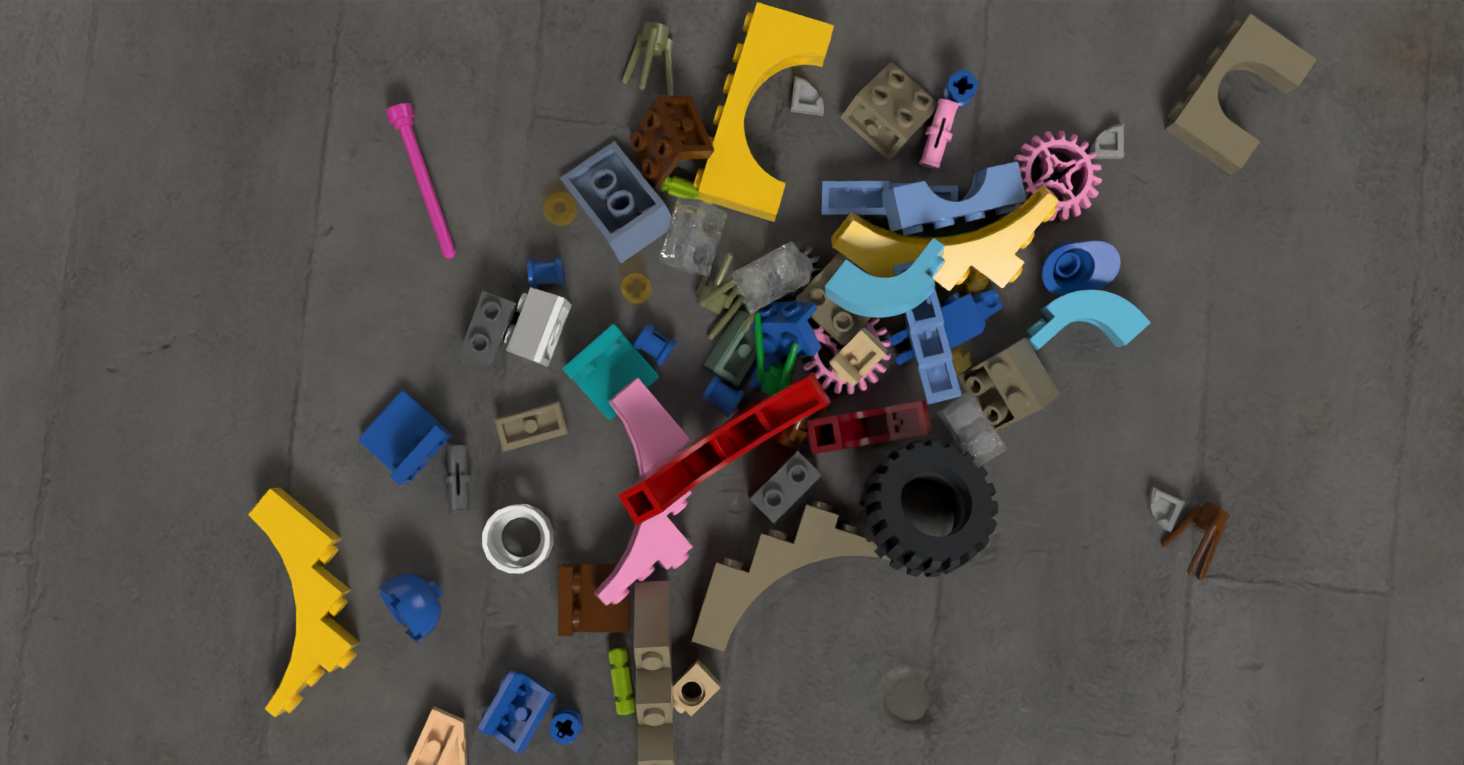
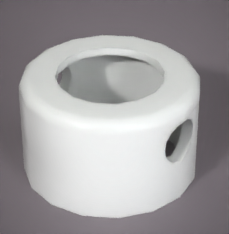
(494, 547)

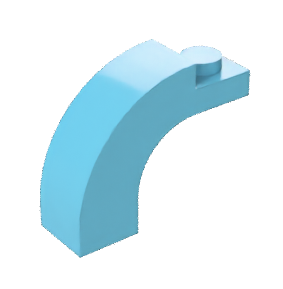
(886, 296)
(1105, 310)

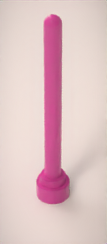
(402, 118)

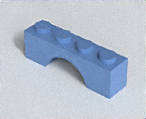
(917, 205)

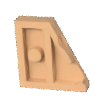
(441, 741)

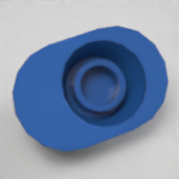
(1079, 266)

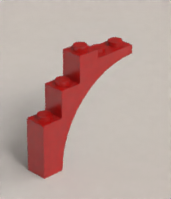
(717, 448)

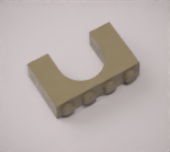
(1251, 48)

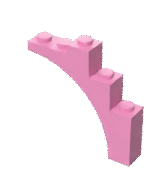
(654, 439)

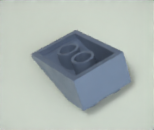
(618, 201)

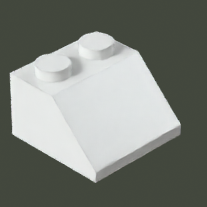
(538, 326)

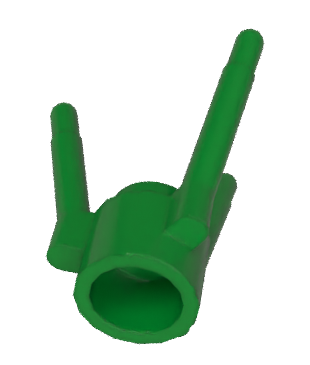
(778, 375)

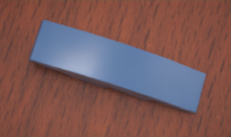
(866, 198)
(931, 347)

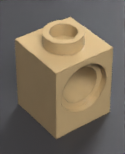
(700, 674)

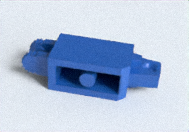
(962, 319)

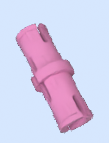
(945, 112)

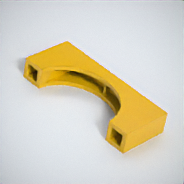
(772, 43)

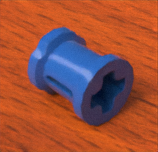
(970, 87)
(546, 272)
(655, 344)
(722, 396)
(571, 734)

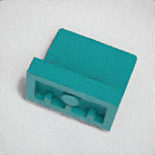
(607, 368)

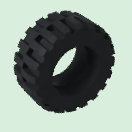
(957, 479)

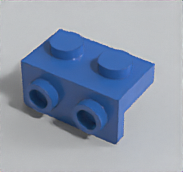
(788, 324)
(516, 710)

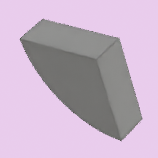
(806, 98)
(1109, 143)
(1164, 508)

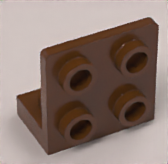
(668, 134)
(581, 609)

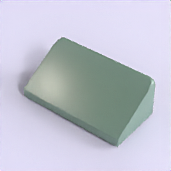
(733, 351)

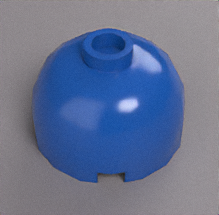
(413, 603)

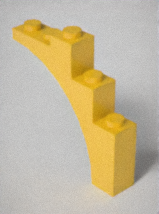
(987, 249)
(319, 639)

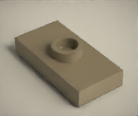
(531, 426)

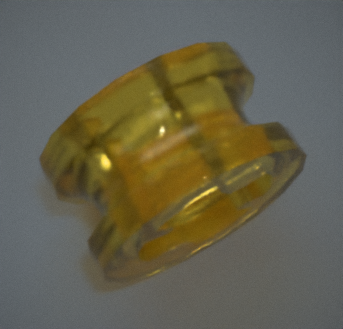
(644, 295)

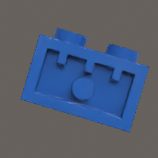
(405, 438)

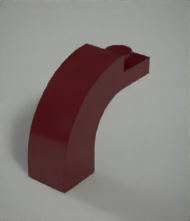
(869, 427)

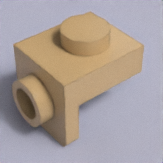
(858, 357)

